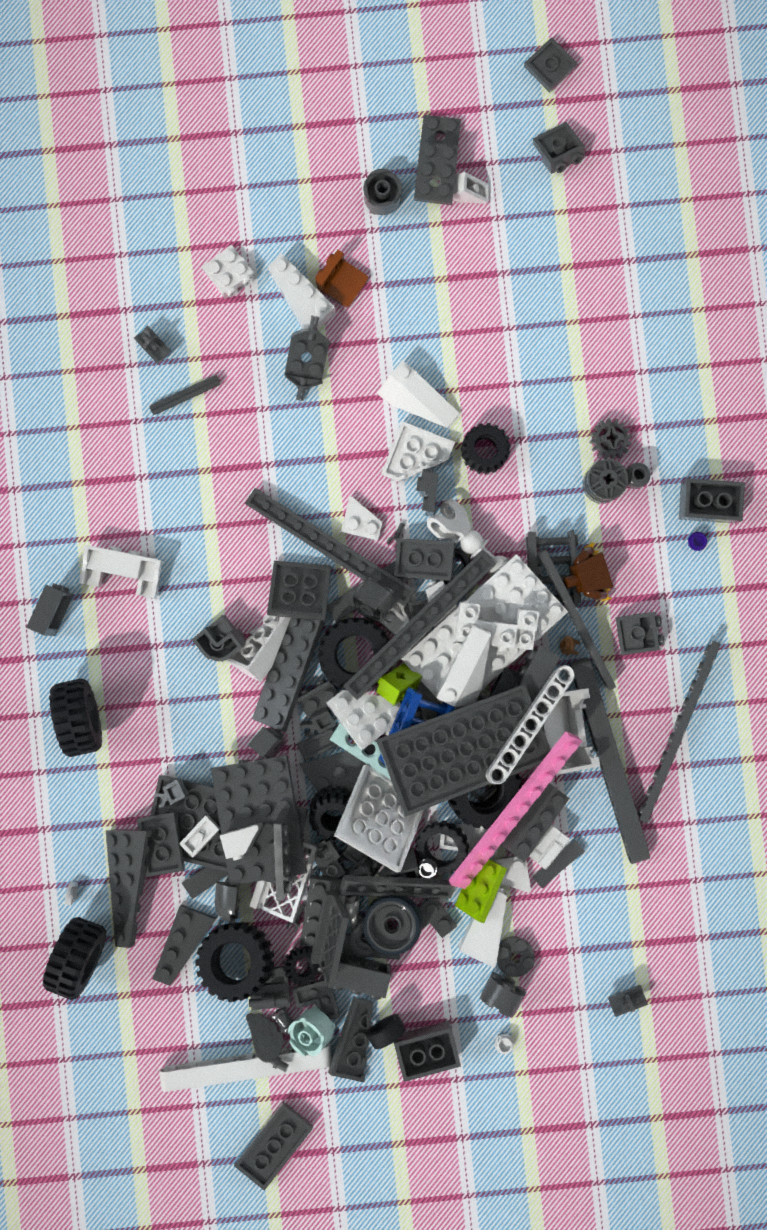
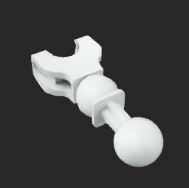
(456, 528)

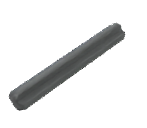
(184, 394)

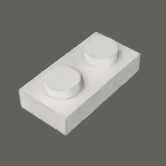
(200, 836)

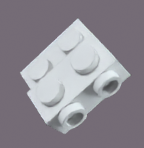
(228, 272)

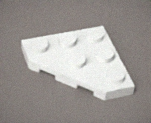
(414, 451)
(364, 718)

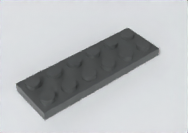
(288, 673)

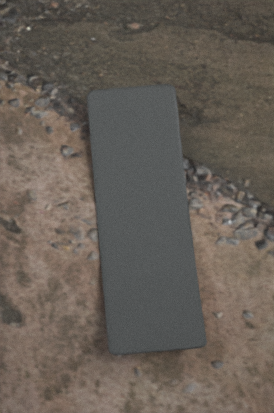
(563, 859)

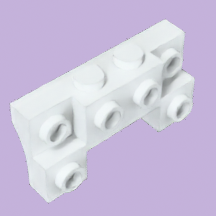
(113, 561)
(502, 634)

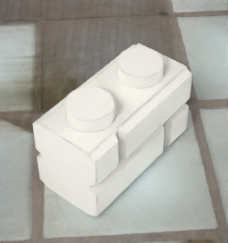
(549, 847)

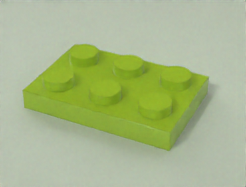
(480, 894)

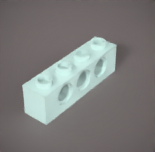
(341, 738)

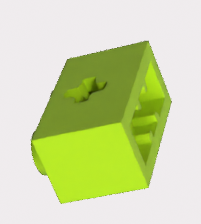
(395, 684)

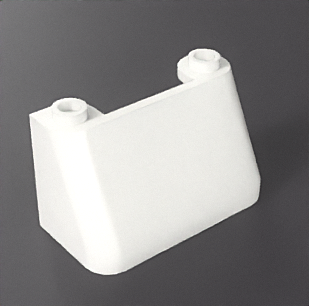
(568, 717)

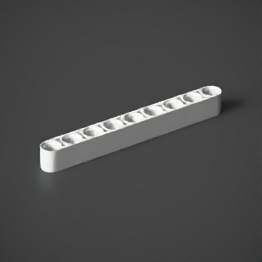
(237, 1069)

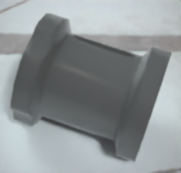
(282, 1019)

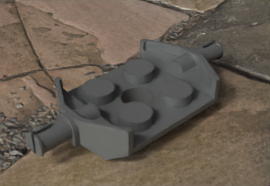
(308, 373)

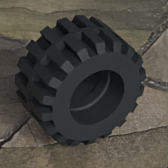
(490, 433)
(327, 800)

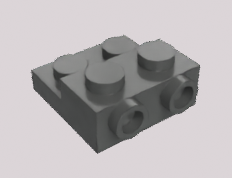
(559, 148)
(427, 486)
(639, 633)

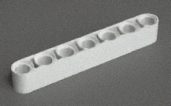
(538, 719)

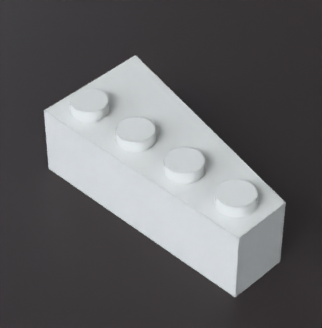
(300, 293)

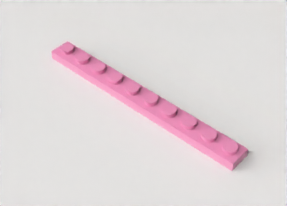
(515, 810)

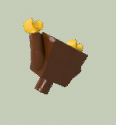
(590, 574)

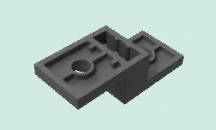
(437, 160)

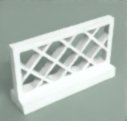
(264, 888)

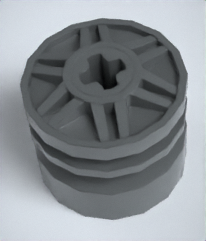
(597, 489)

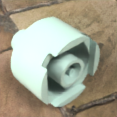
(311, 1032)

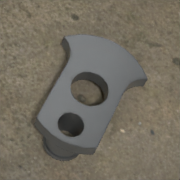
(332, 850)

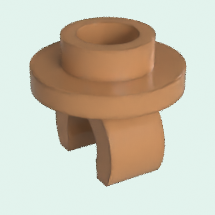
(567, 645)

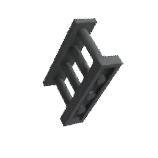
(533, 560)

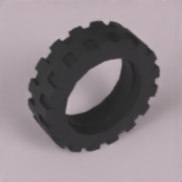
(453, 832)

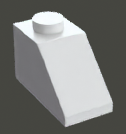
(470, 189)
(240, 841)

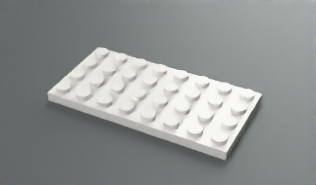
(499, 599)

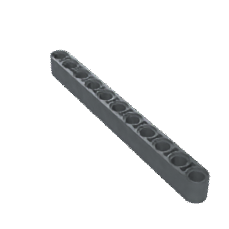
(610, 763)

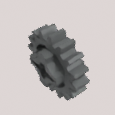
(618, 438)

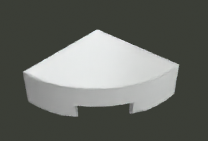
(71, 893)

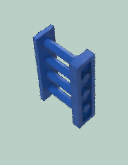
(408, 708)

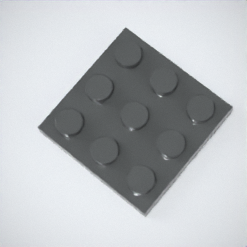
(299, 590)

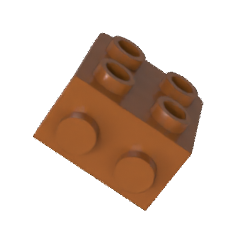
(340, 279)

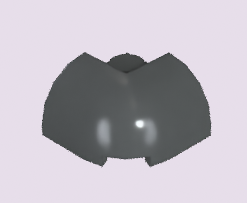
(220, 640)
(227, 901)

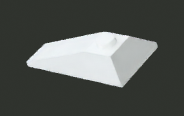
(413, 394)
(261, 648)
(466, 673)

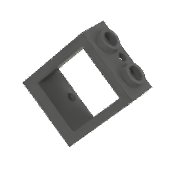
(50, 610)

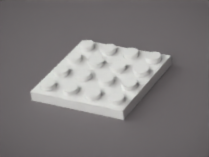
(376, 822)

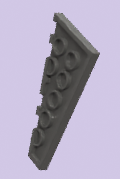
(335, 770)
(127, 875)

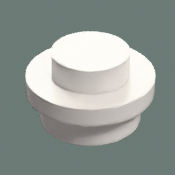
(504, 1043)

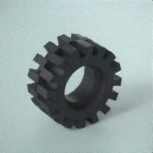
(290, 962)

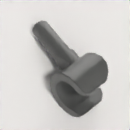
(396, 535)
(297, 923)

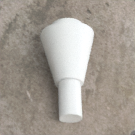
(352, 909)

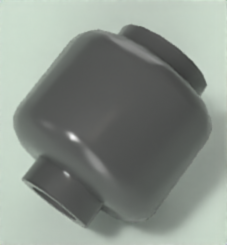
(642, 473)

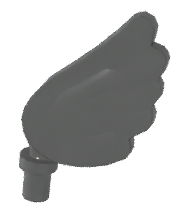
(266, 1040)

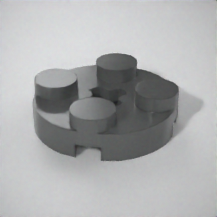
(525, 961)

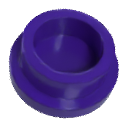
(697, 541)

